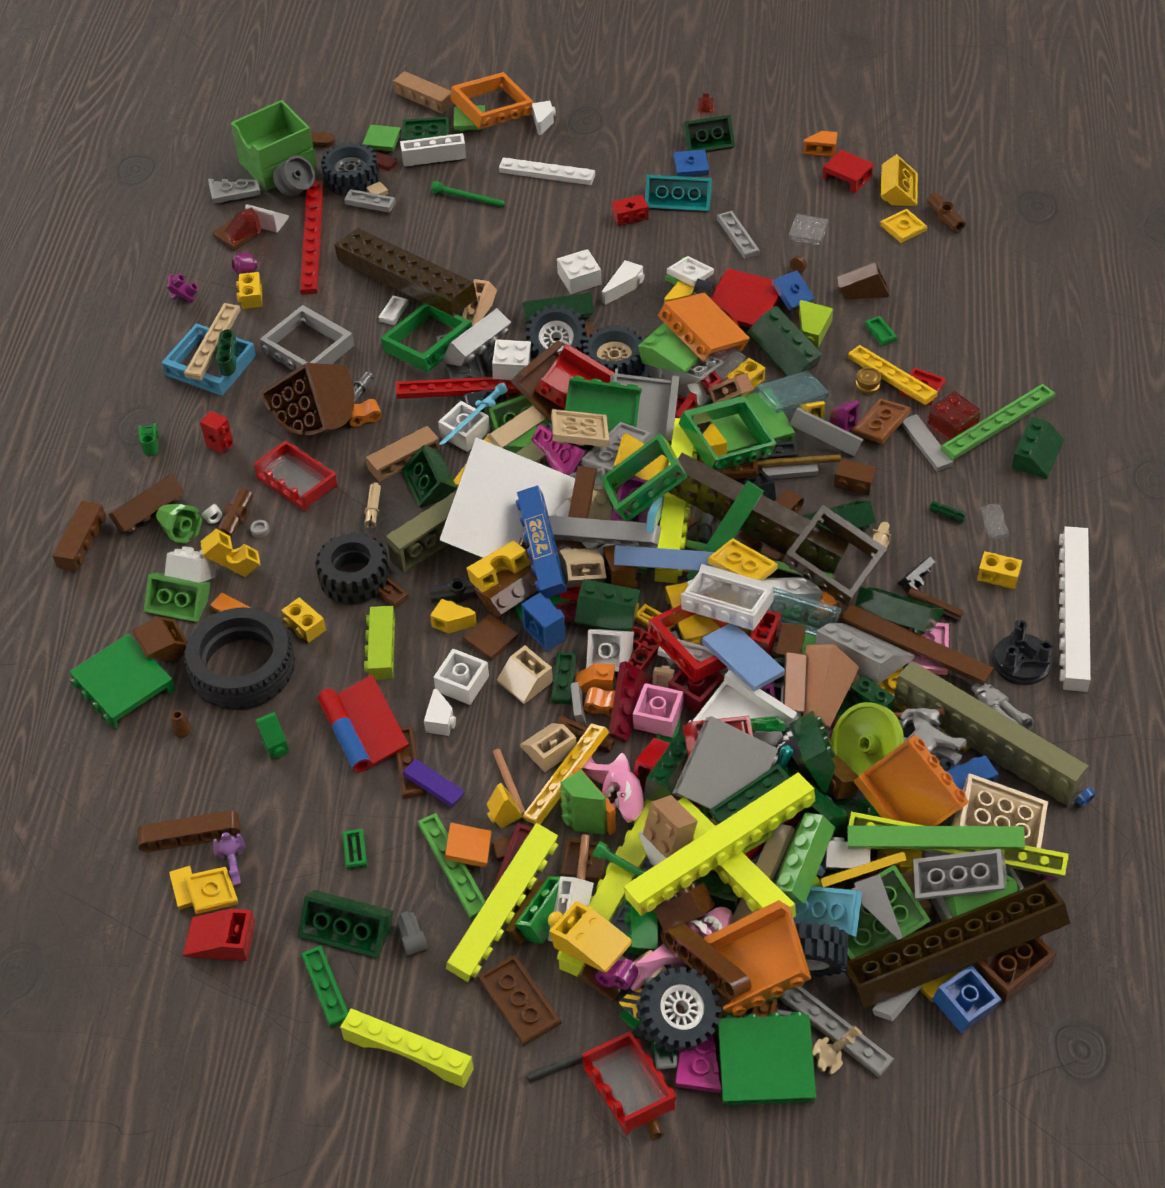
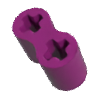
(619, 975)

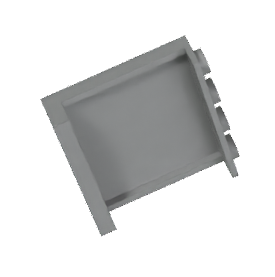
(656, 403)
(722, 763)

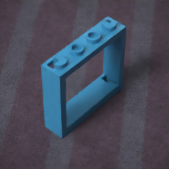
(173, 368)

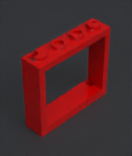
(676, 651)

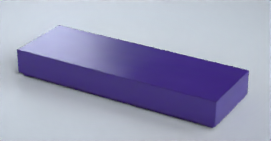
(433, 783)

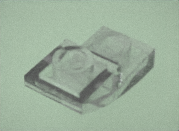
(994, 521)

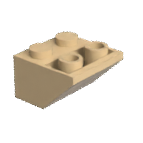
(580, 565)
(525, 675)
(549, 745)

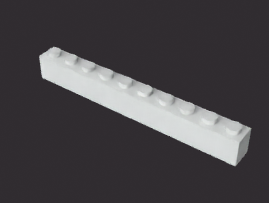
(1075, 609)

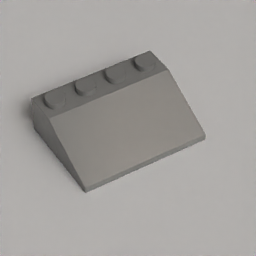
(873, 655)

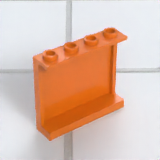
(702, 325)
(911, 786)
(767, 951)

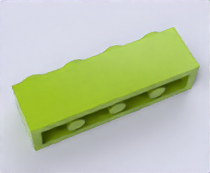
(380, 642)

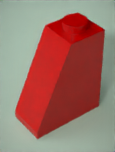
(648, 760)

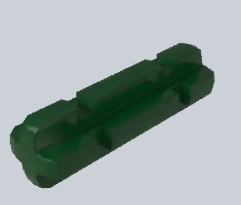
(947, 511)

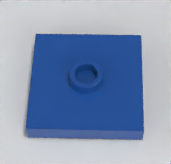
(691, 163)
(792, 289)

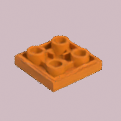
(468, 845)

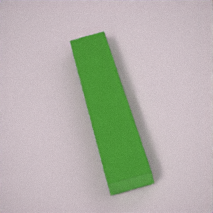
(456, 872)

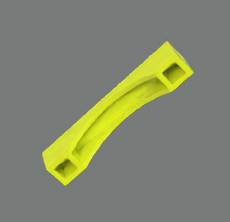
(440, 1059)

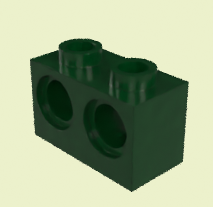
(867, 691)

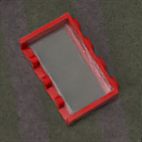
(295, 475)
(628, 1081)

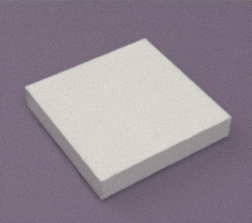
(689, 270)

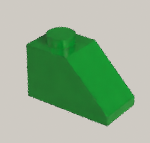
(272, 736)

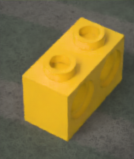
(250, 290)
(754, 370)
(999, 570)
(303, 620)

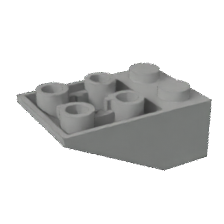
(696, 373)

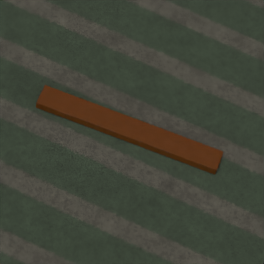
(917, 644)

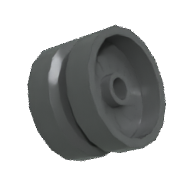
(294, 176)

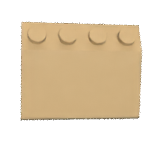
(1002, 806)

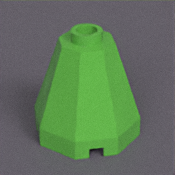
(179, 521)

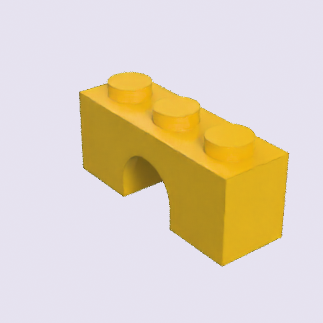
(218, 548)
(509, 557)

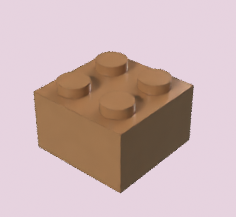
(669, 826)

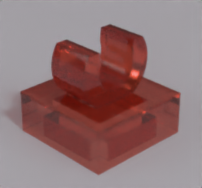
(706, 104)

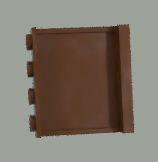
(529, 377)

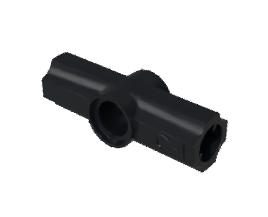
(455, 590)

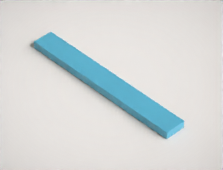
(654, 515)

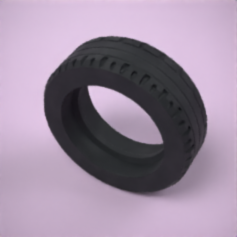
(249, 689)

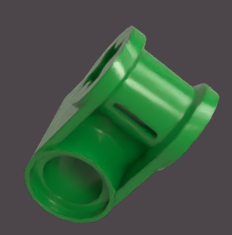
(149, 439)

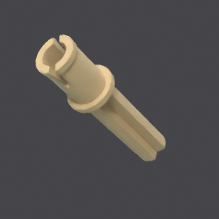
(371, 510)

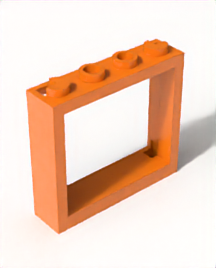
(462, 92)

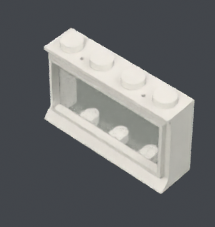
(728, 597)

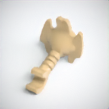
(827, 1053)

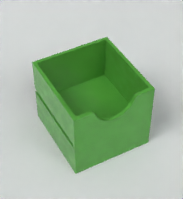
(269, 139)

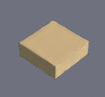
(377, 188)

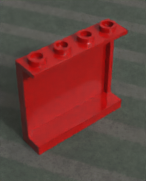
(745, 296)
(567, 365)

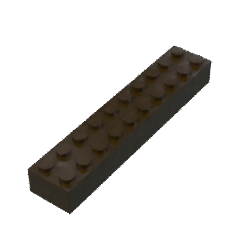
(406, 271)
(767, 521)
(956, 943)

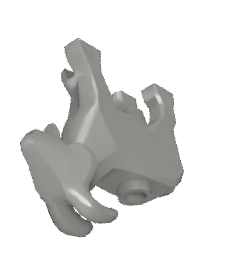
(935, 740)

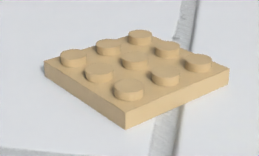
(580, 428)

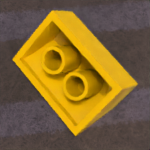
(899, 182)

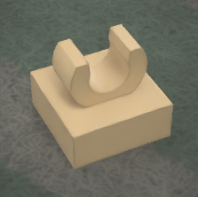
(662, 676)

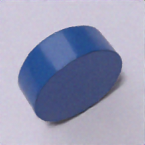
(1085, 797)

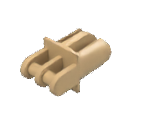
(882, 534)

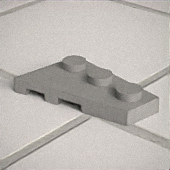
(228, 191)

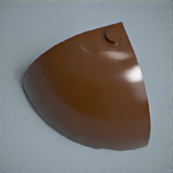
(312, 398)

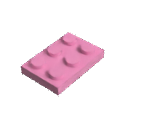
(940, 635)

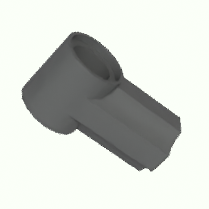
(412, 937)

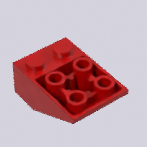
(221, 935)

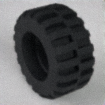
(347, 550)

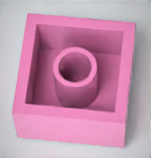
(658, 710)

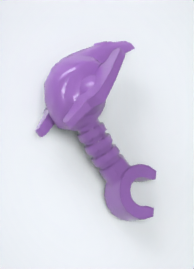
(229, 846)

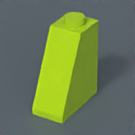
(814, 321)

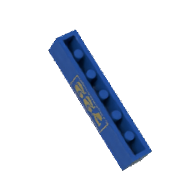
(541, 542)

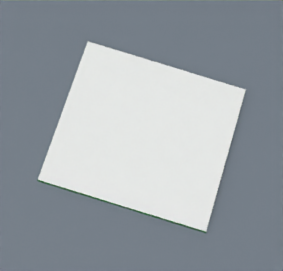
(485, 502)

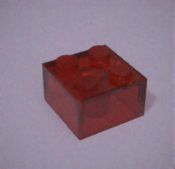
(953, 415)

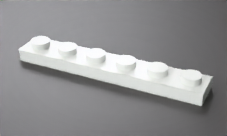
(547, 171)

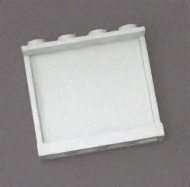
(737, 699)

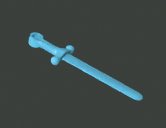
(489, 401)

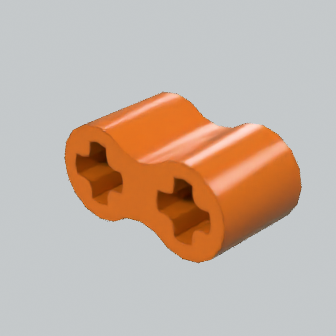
(365, 412)
(599, 701)

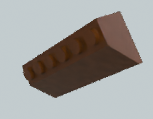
(516, 587)

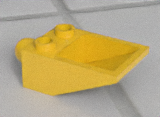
(587, 936)

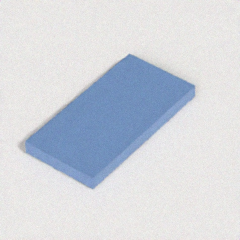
(743, 656)

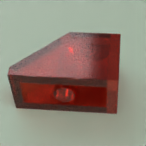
(243, 225)

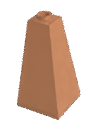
(827, 680)

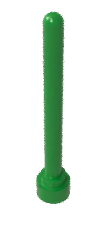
(439, 188)
(603, 853)

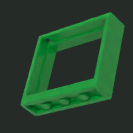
(436, 353)
(722, 409)
(652, 489)

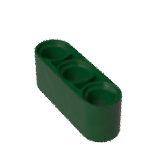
(227, 352)

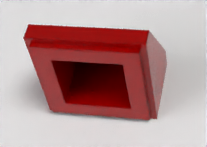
(710, 380)

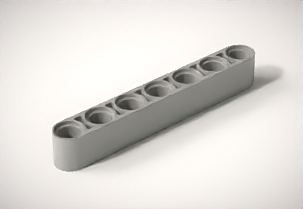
(604, 531)

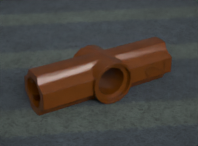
(946, 212)
(235, 512)

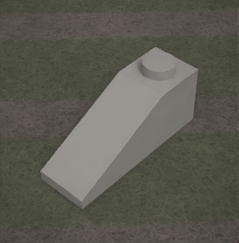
(877, 903)

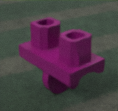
(180, 289)

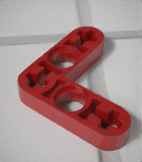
(643, 649)

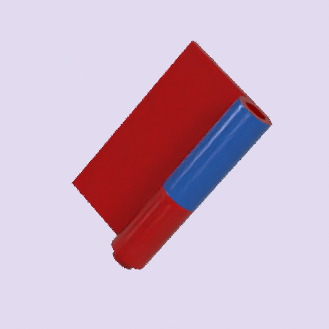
(363, 723)

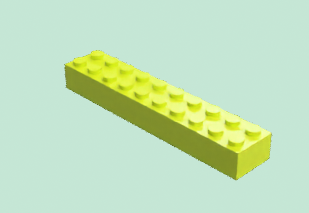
(675, 511)

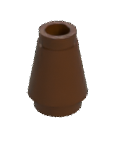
(180, 725)

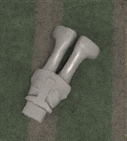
(999, 701)

